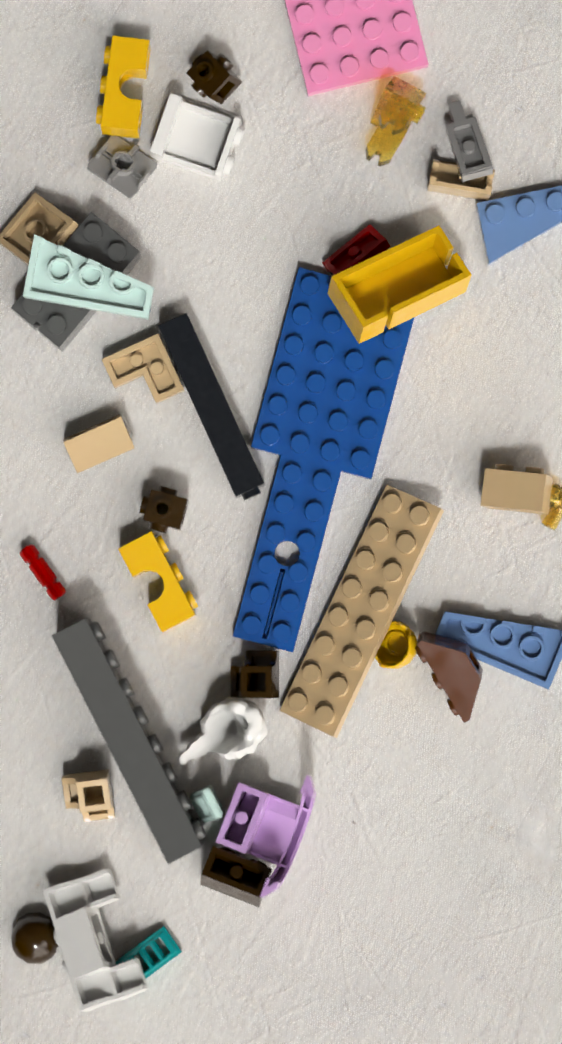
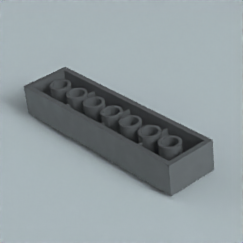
(129, 740)

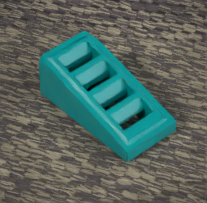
(140, 948)

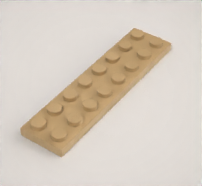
(361, 611)

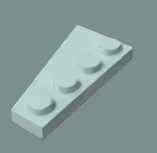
(77, 281)

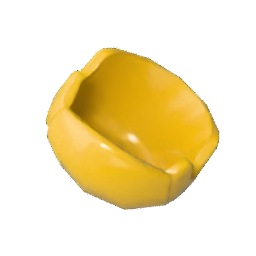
(397, 646)

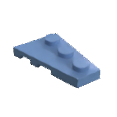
(517, 219)

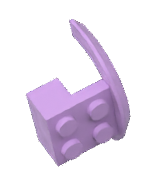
(267, 827)

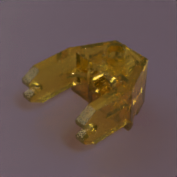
(394, 115)

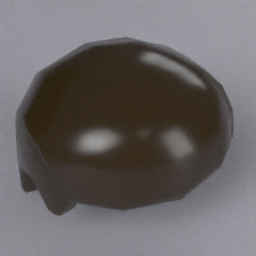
(34, 938)

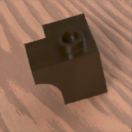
(257, 677)

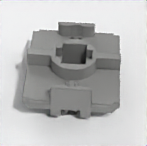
(118, 151)

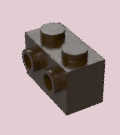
(235, 875)

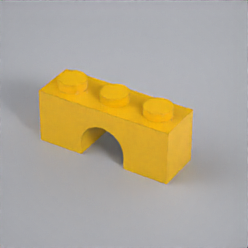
(126, 60)
(148, 555)

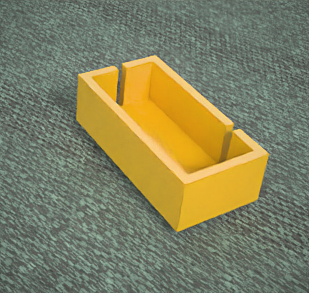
(398, 284)

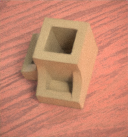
(89, 793)

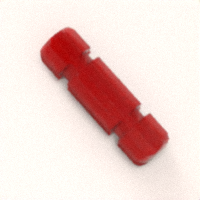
(42, 572)

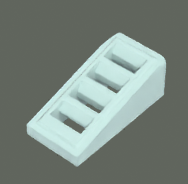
(207, 804)

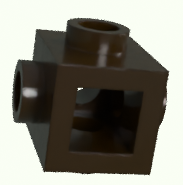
(213, 76)
(176, 509)

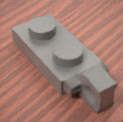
(467, 144)

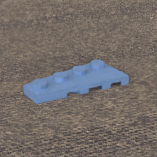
(510, 646)

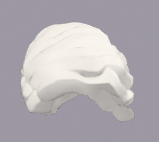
(229, 730)

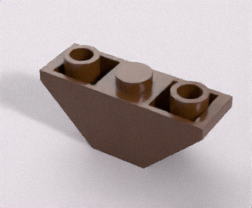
(453, 670)

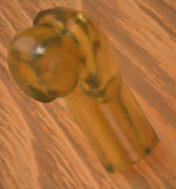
(555, 512)

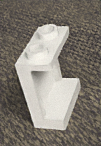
(196, 138)

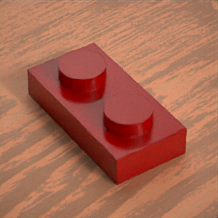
(358, 249)

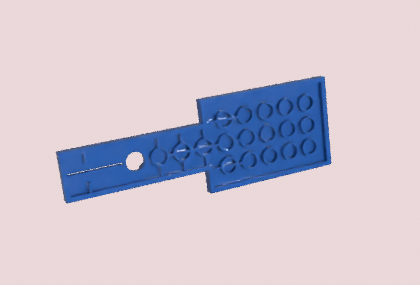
(323, 418)

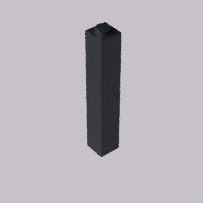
(212, 407)

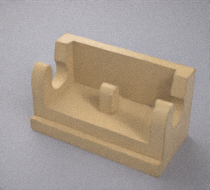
(447, 180)
(98, 443)

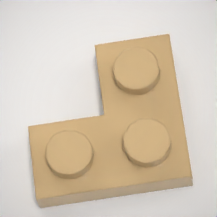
(149, 360)

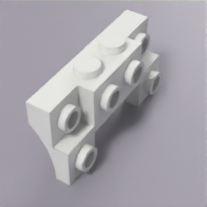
(85, 944)

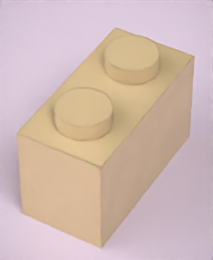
(516, 490)

